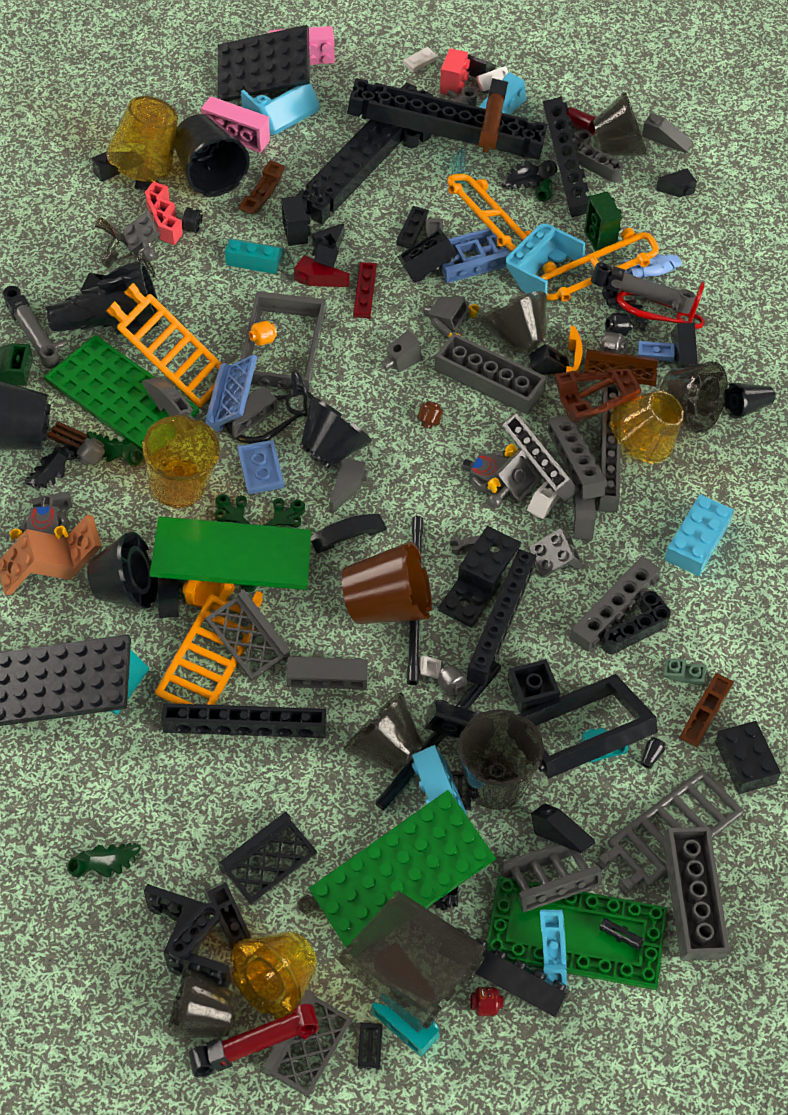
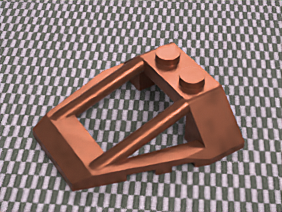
(572, 399)

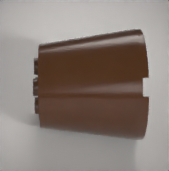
(388, 587)

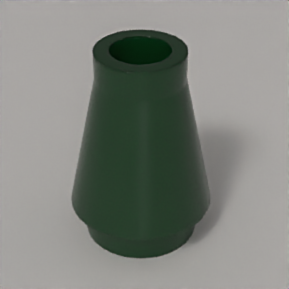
(544, 191)

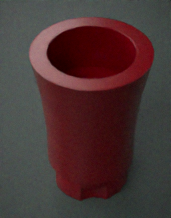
(581, 120)

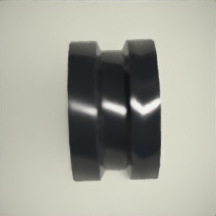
(192, 219)

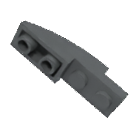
(167, 397)

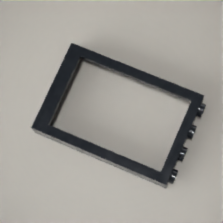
(600, 745)

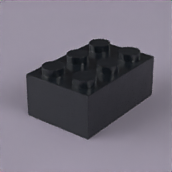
(747, 757)

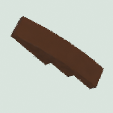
(706, 710)

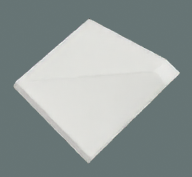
(429, 666)

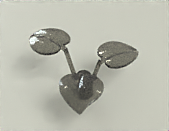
(111, 255)

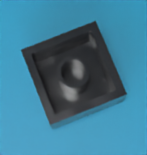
(295, 220)
(532, 685)

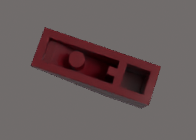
(318, 274)

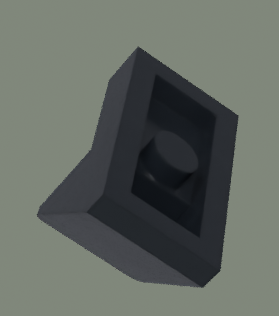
(332, 235)

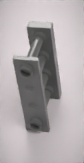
(557, 889)

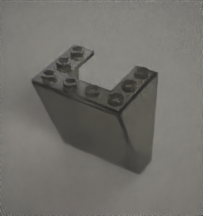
(412, 959)

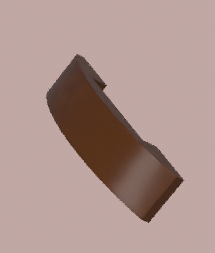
(264, 189)

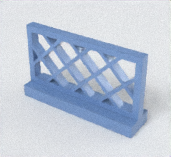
(223, 391)

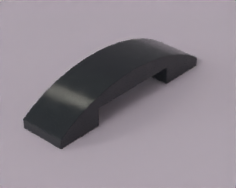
(347, 529)

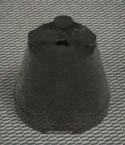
(202, 1008)

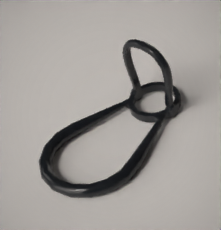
(294, 374)

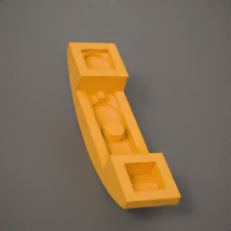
(576, 345)

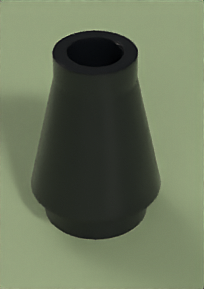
(653, 750)

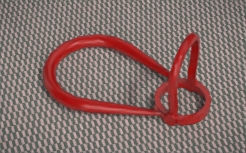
(651, 316)

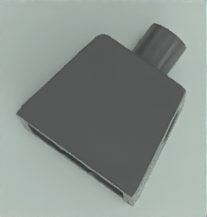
(403, 352)

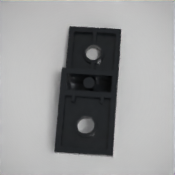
(479, 576)

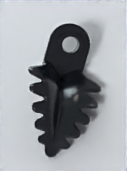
(529, 174)
(611, 300)
(52, 466)

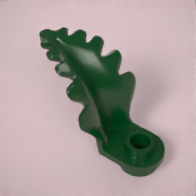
(116, 449)
(104, 860)

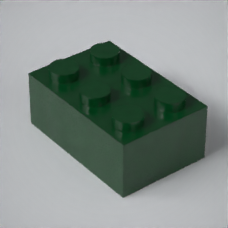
(602, 221)

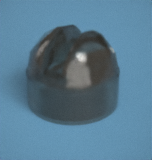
(303, 902)

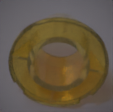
(648, 425)
(274, 971)

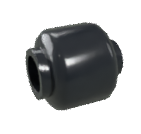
(618, 323)

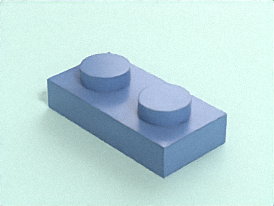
(658, 350)

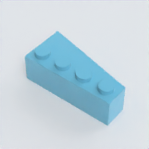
(514, 95)

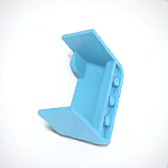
(284, 109)
(535, 250)

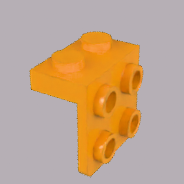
(198, 592)

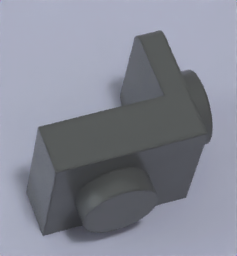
(433, 225)

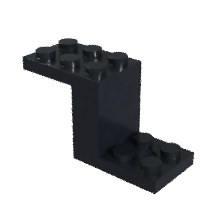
(181, 910)

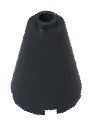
(747, 398)

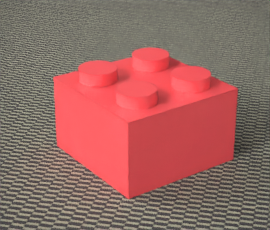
(454, 71)

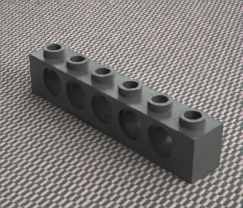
(541, 457)
(577, 457)
(641, 570)

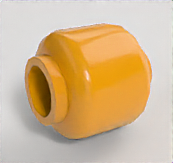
(262, 333)

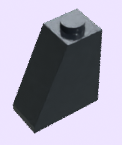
(684, 341)

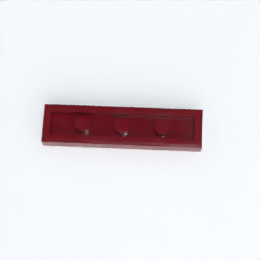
(365, 290)

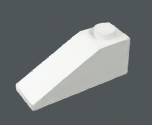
(543, 501)

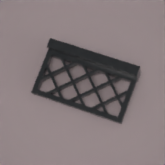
(253, 847)

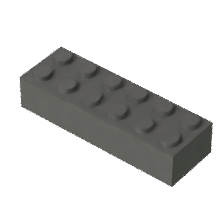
(490, 373)
(695, 894)

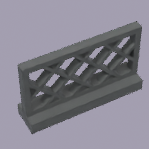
(263, 627)
(280, 1049)

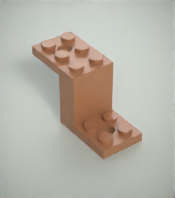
(49, 556)

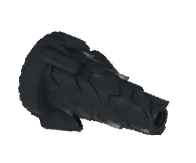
(90, 307)

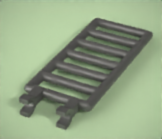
(639, 874)

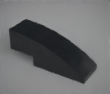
(168, 597)

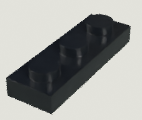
(412, 227)

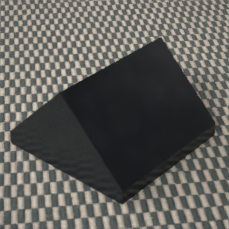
(478, 66)

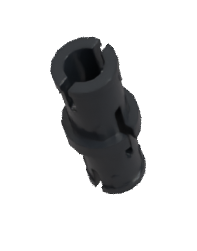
(608, 927)

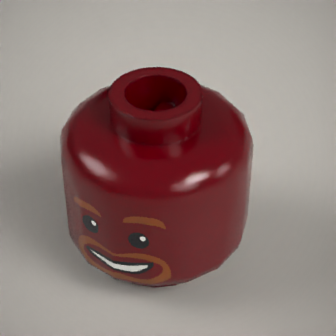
(486, 1001)

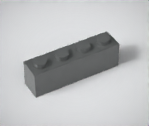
(327, 672)

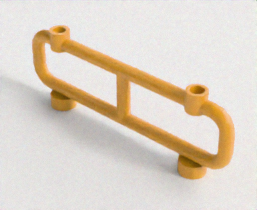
(481, 187)
(628, 236)

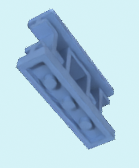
(477, 264)

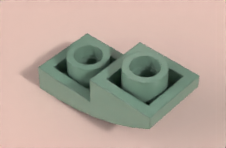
(682, 672)

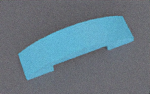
(554, 945)

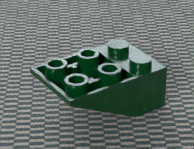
(15, 363)

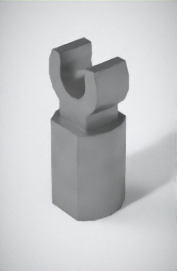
(464, 544)

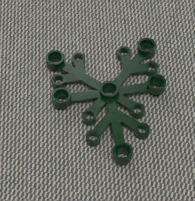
(279, 518)

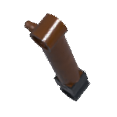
(493, 114)

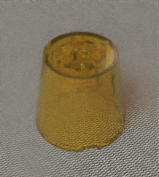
(144, 139)
(180, 459)

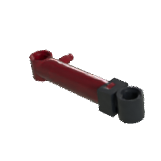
(221, 1053)

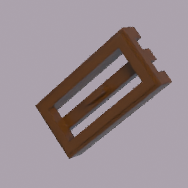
(69, 433)

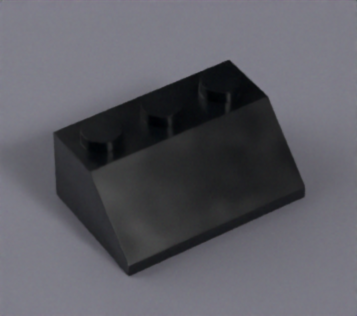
(427, 255)
(448, 718)

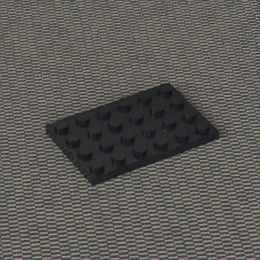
(264, 63)

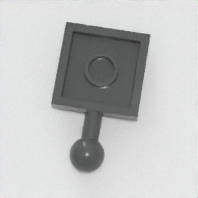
(141, 233)
(517, 478)

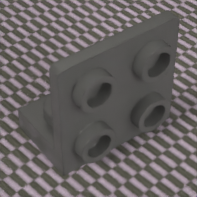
(555, 552)

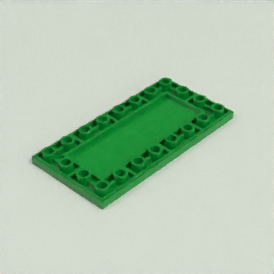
(231, 553)
(588, 949)

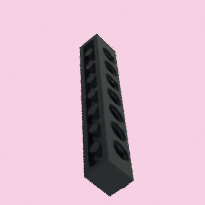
(554, 108)
(501, 618)
(244, 720)

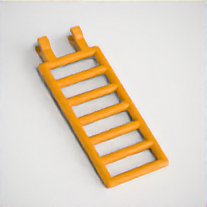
(125, 320)
(178, 659)

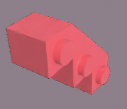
(164, 213)

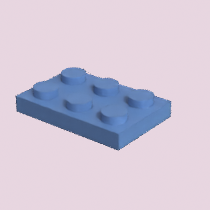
(260, 467)

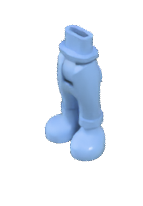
(658, 266)

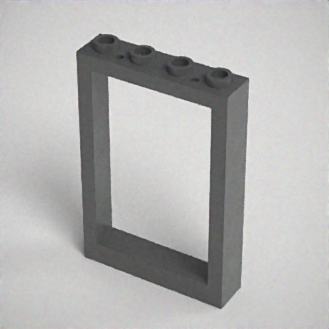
(288, 305)

